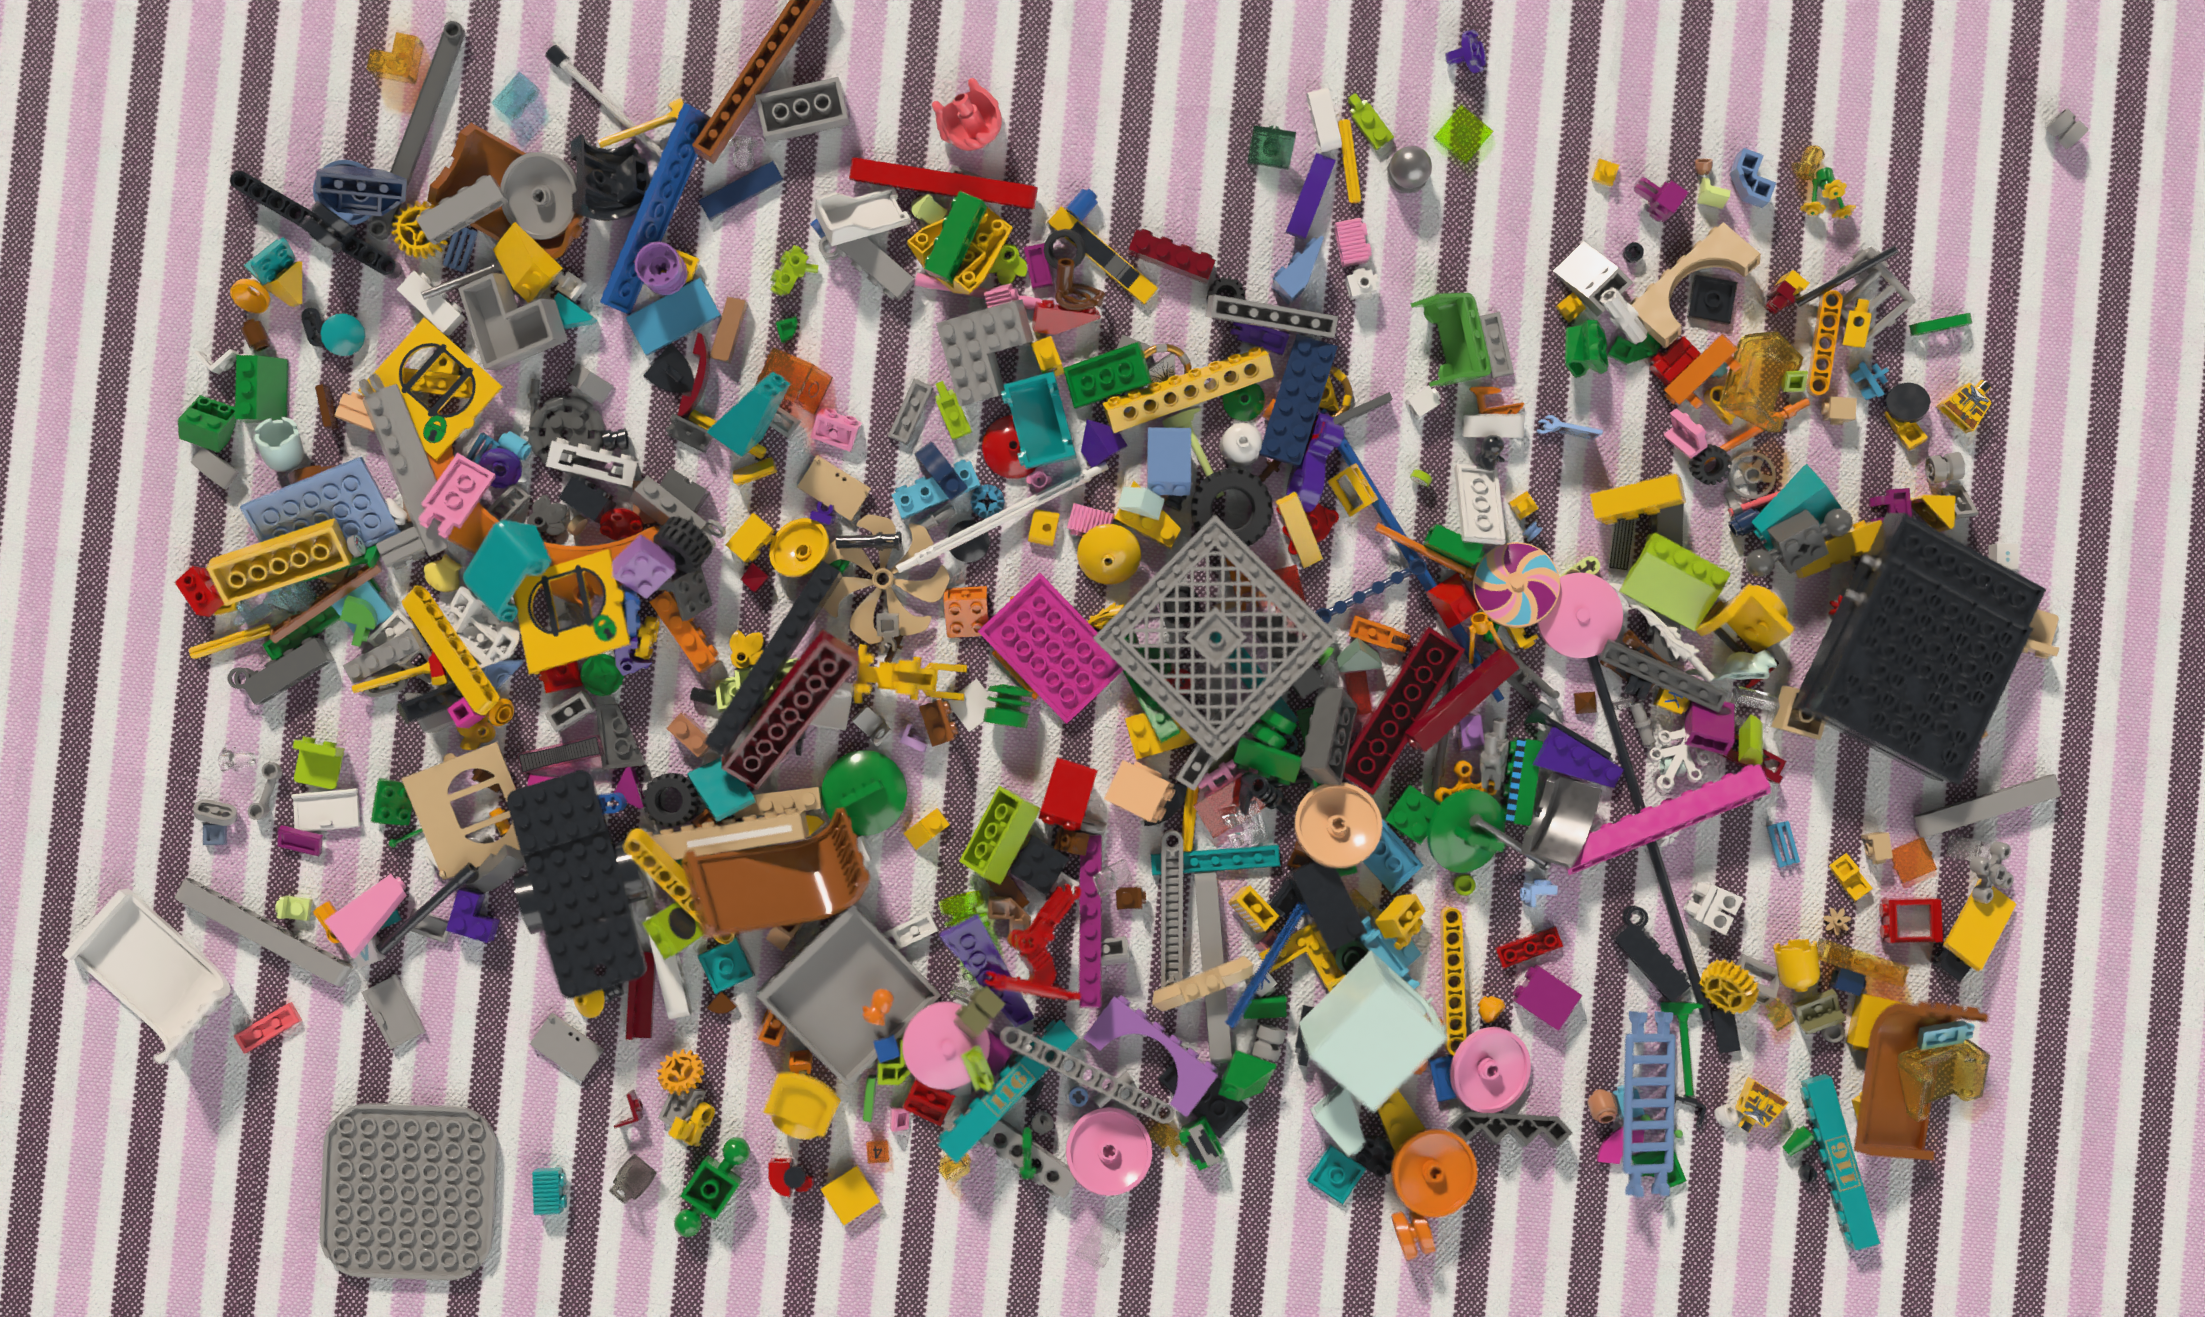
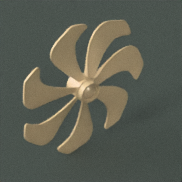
(926, 590)

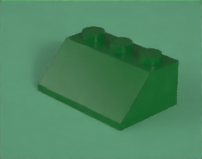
(261, 388)
(1267, 761)

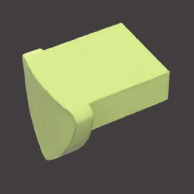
(1712, 195)
(927, 209)

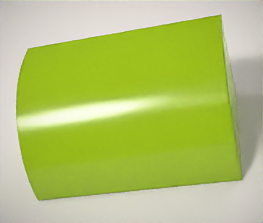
(1751, 741)

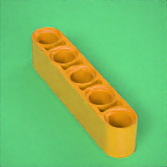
(1830, 334)

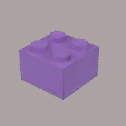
(643, 566)

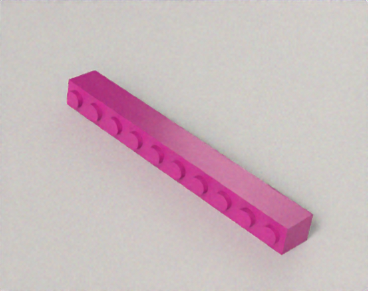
(1672, 816)

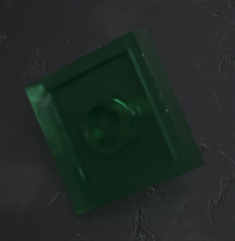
(1271, 147)

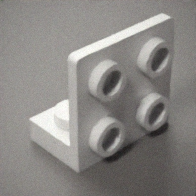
(837, 709)

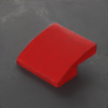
(928, 1102)

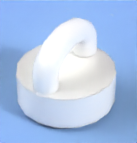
(1726, 1115)

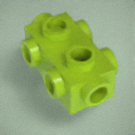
(792, 267)

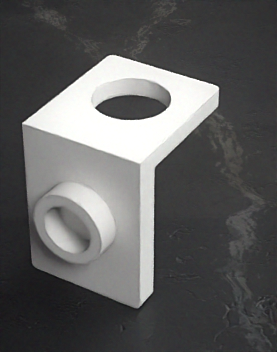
(222, 364)

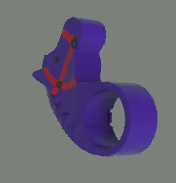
(1310, 476)

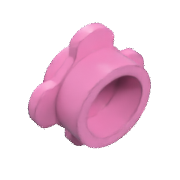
(1032, 479)

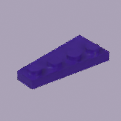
(1574, 759)

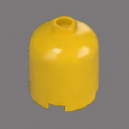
(1797, 964)

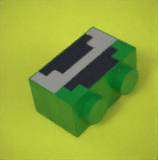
(1201, 1143)

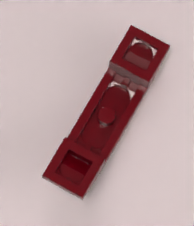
(689, 403)

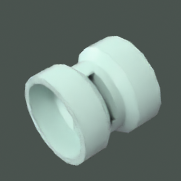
(1665, 763)

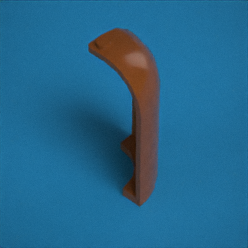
(484, 154)

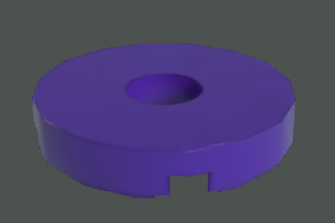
(504, 458)

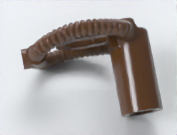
(1066, 287)

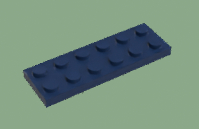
(1298, 400)

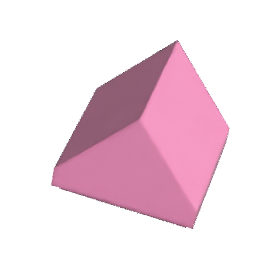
(899, 1119)

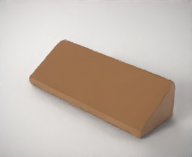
(728, 329)

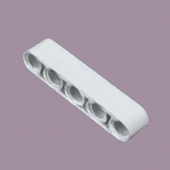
(672, 983)

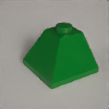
(1245, 1076)

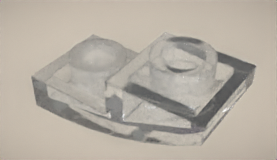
(1112, 877)

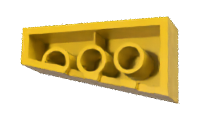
(1398, 1119)

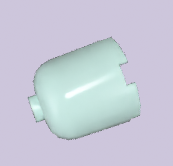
(279, 444)

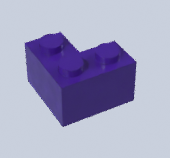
(466, 917)

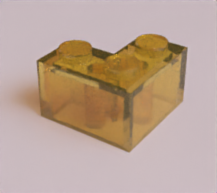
(402, 63)

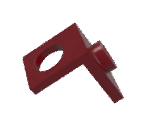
(636, 1108)

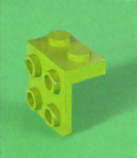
(318, 762)

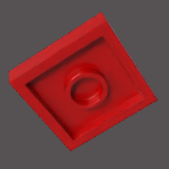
(561, 677)

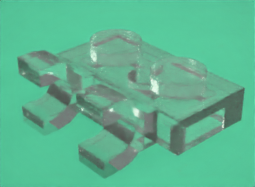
(1252, 826)

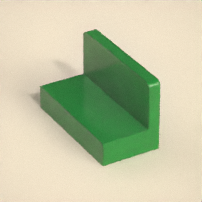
(1266, 1007)

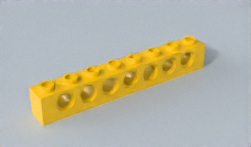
(1199, 392)

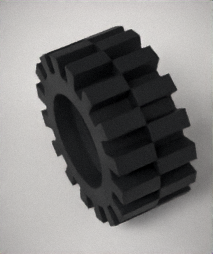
(1227, 283)
(1718, 472)

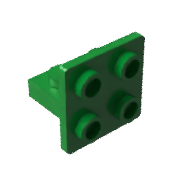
(391, 803)

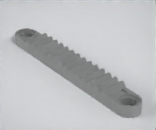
(1171, 910)

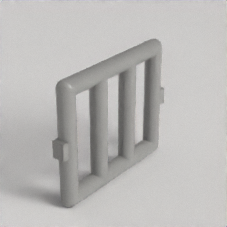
(1895, 285)

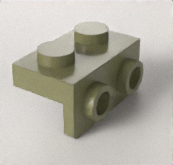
(1818, 1012)

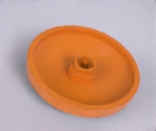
(1434, 1172)

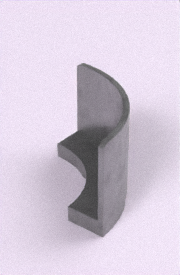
(1564, 821)

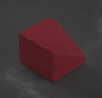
(755, 578)

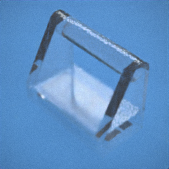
(1758, 700)

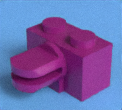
(1662, 199)

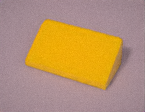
(754, 471)

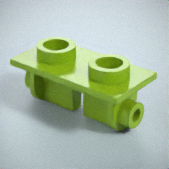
(978, 1069)

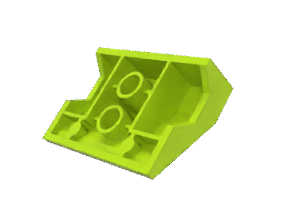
(1674, 581)

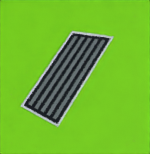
(1621, 545)

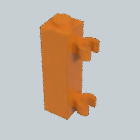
(1700, 370)

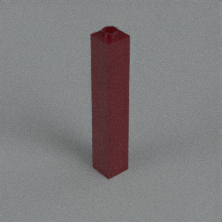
(1461, 700)

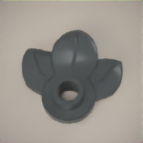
(550, 515)

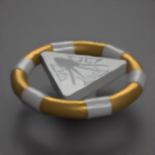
(1165, 368)

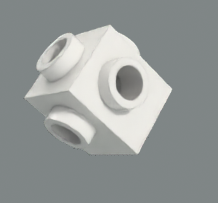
(1356, 289)

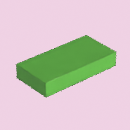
(869, 1098)

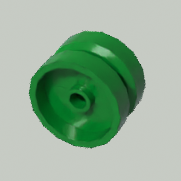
(1268, 729)

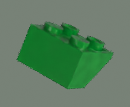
(207, 423)

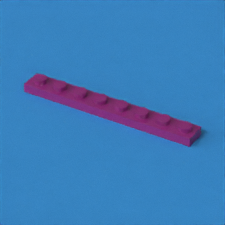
(1090, 926)

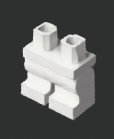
(1711, 904)

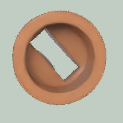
(1703, 166)

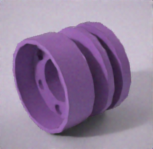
(659, 257)

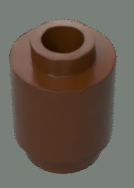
(255, 335)

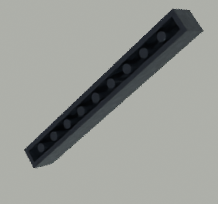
(773, 659)

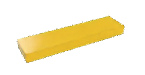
(1299, 529)

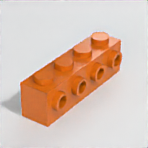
(686, 633)

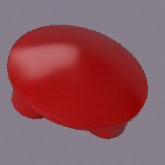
(620, 524)

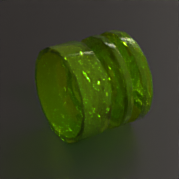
(963, 907)

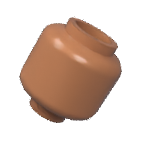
(1603, 1106)

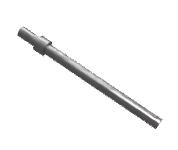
(1438, 771)

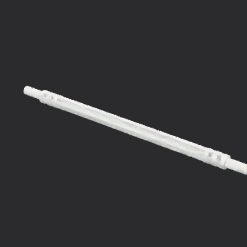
(993, 521)

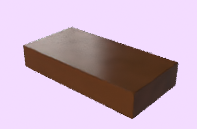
(326, 406)

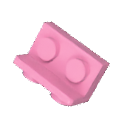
(835, 429)

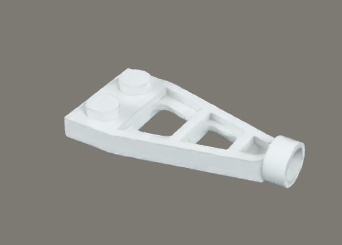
(393, 627)

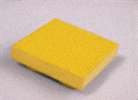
(850, 1195)

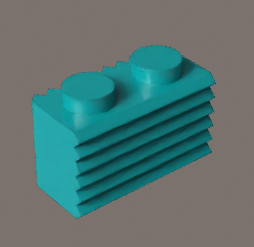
(548, 1191)

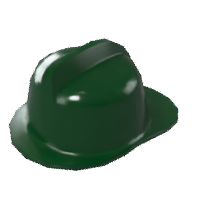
(1350, 955)

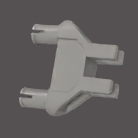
(1495, 754)

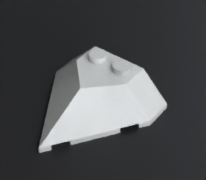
(481, 630)

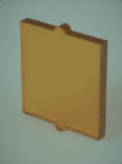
(1912, 860)

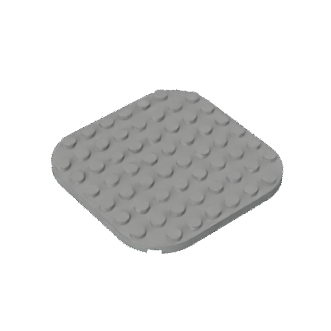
(408, 1191)

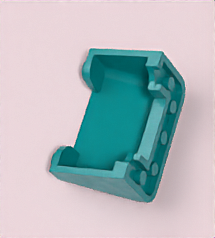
(1039, 421)
(502, 563)

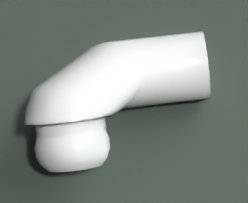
(396, 511)

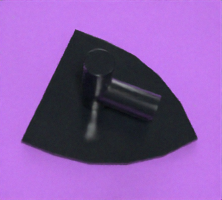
(671, 372)

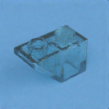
(291, 598)

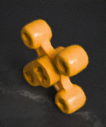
(1463, 782)

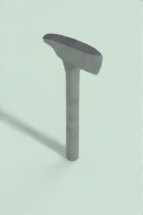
(492, 268)

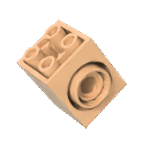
(1140, 791)

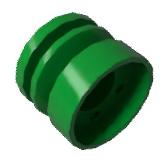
(1007, 706)

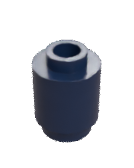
(1742, 523)

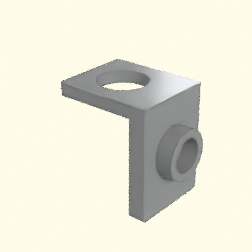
(872, 725)

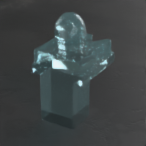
(251, 615)

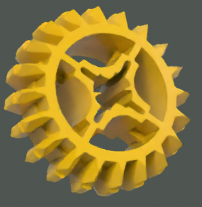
(403, 225)
(1729, 986)

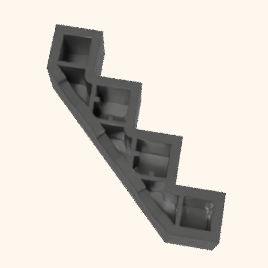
(1521, 1127)

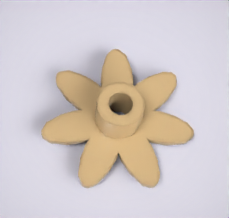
(1833, 921)

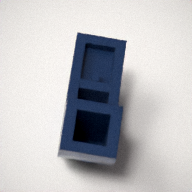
(941, 470)

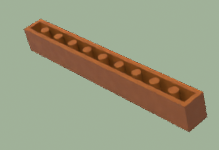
(754, 78)

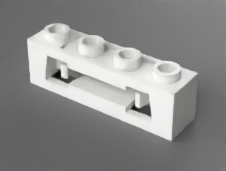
(556, 454)

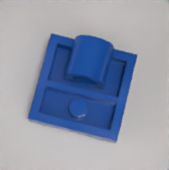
(630, 608)

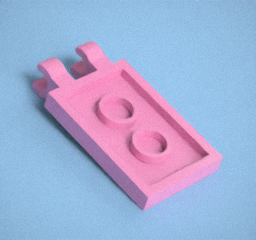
(455, 494)

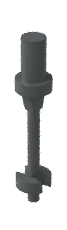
(534, 396)

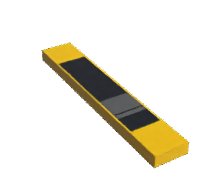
(1105, 257)

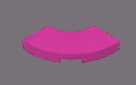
(1612, 1147)

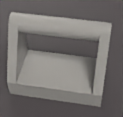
(1766, 994)

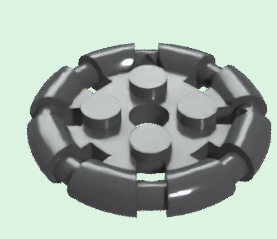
(563, 420)

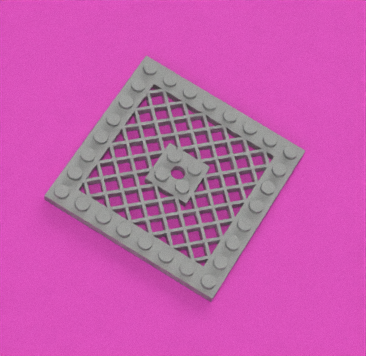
(1216, 535)

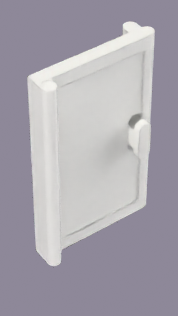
(318, 809)

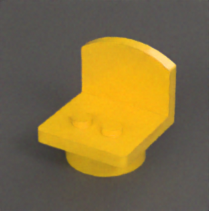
(1754, 615)
(801, 1106)

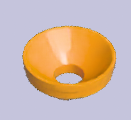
(247, 298)

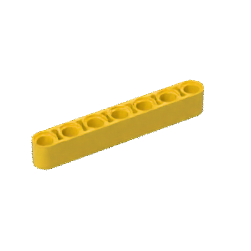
(450, 650)
(656, 867)
(1453, 970)

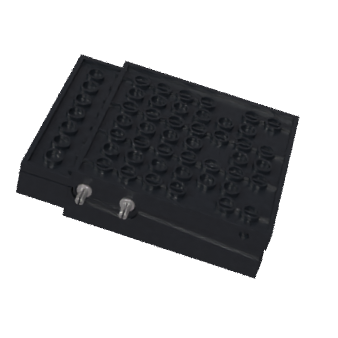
(1920, 649)

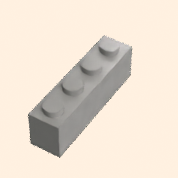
(462, 209)

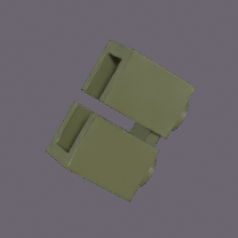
(976, 1015)

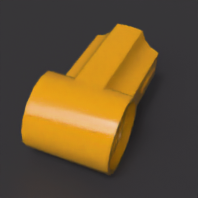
(322, 913)

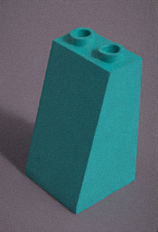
(750, 417)
(1800, 493)

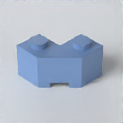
(1749, 185)

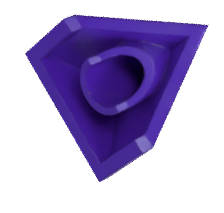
(1100, 443)

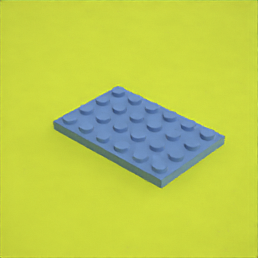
(339, 493)

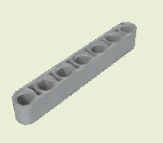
(1987, 805)

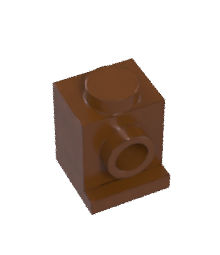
(1071, 841)

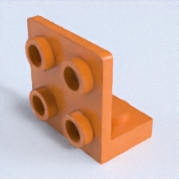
(965, 611)

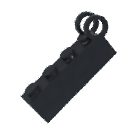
(1647, 956)

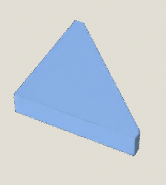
(501, 671)

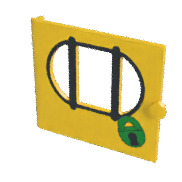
(437, 430)
(594, 636)

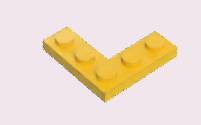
(1306, 941)

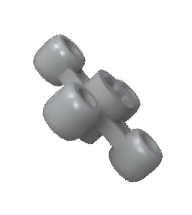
(1991, 872)

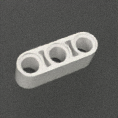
(1324, 120)
(1493, 424)

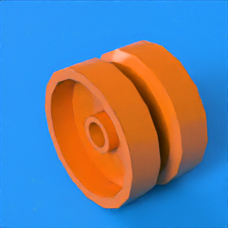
(1415, 1232)

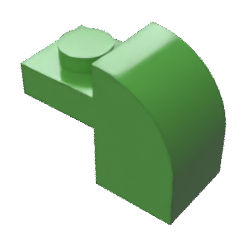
(359, 613)

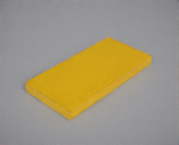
(1979, 928)

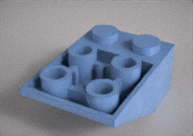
(1293, 280)

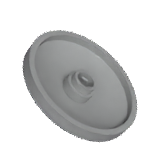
(539, 194)

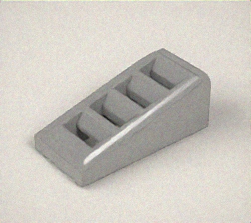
(502, 501)

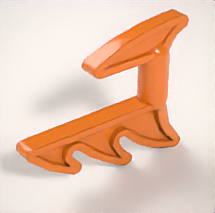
(1480, 393)

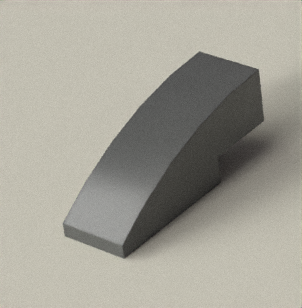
(497, 869)

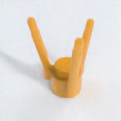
(1480, 626)

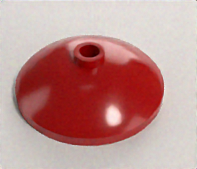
(997, 452)

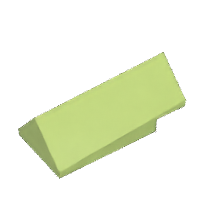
(728, 687)

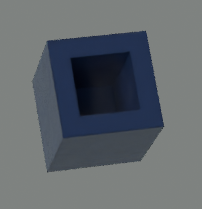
(1847, 980)

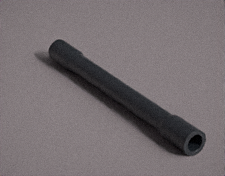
(459, 879)

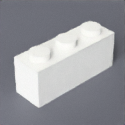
(437, 308)

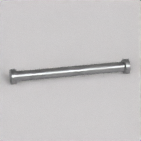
(1476, 821)

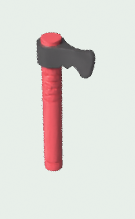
(1735, 508)

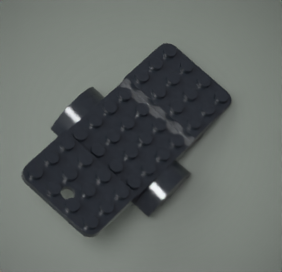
(577, 884)

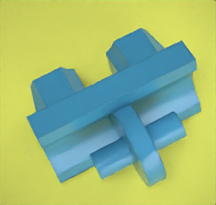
(1863, 372)

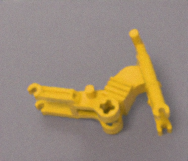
(904, 677)

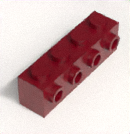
(1171, 256)

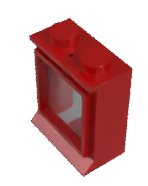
(1911, 920)

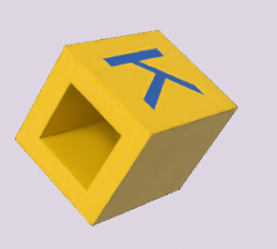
(1671, 701)

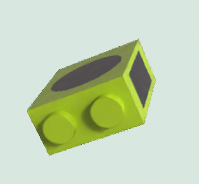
(672, 929)

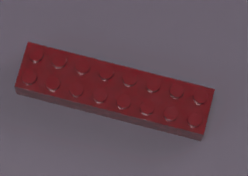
(1399, 708)
(790, 709)

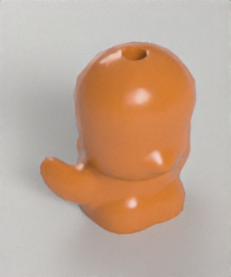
(880, 1005)

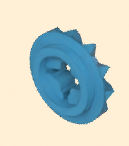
(980, 494)

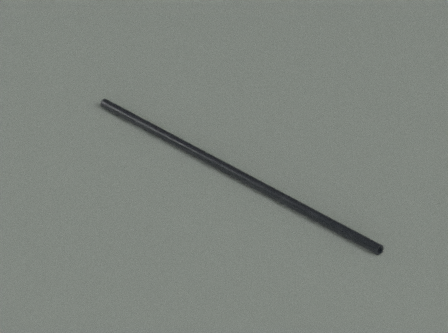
(1652, 847)

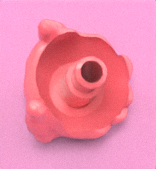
(970, 119)

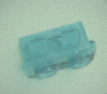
(516, 96)

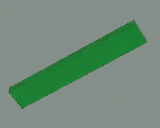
(307, 630)

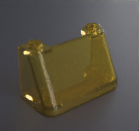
(1755, 386)
(1939, 1073)

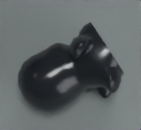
(1490, 452)

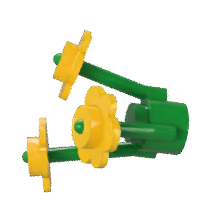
(1832, 189)

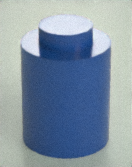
(1082, 204)

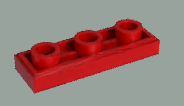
(1516, 951)

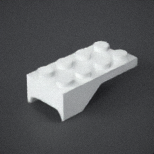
(854, 218)

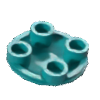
(342, 334)

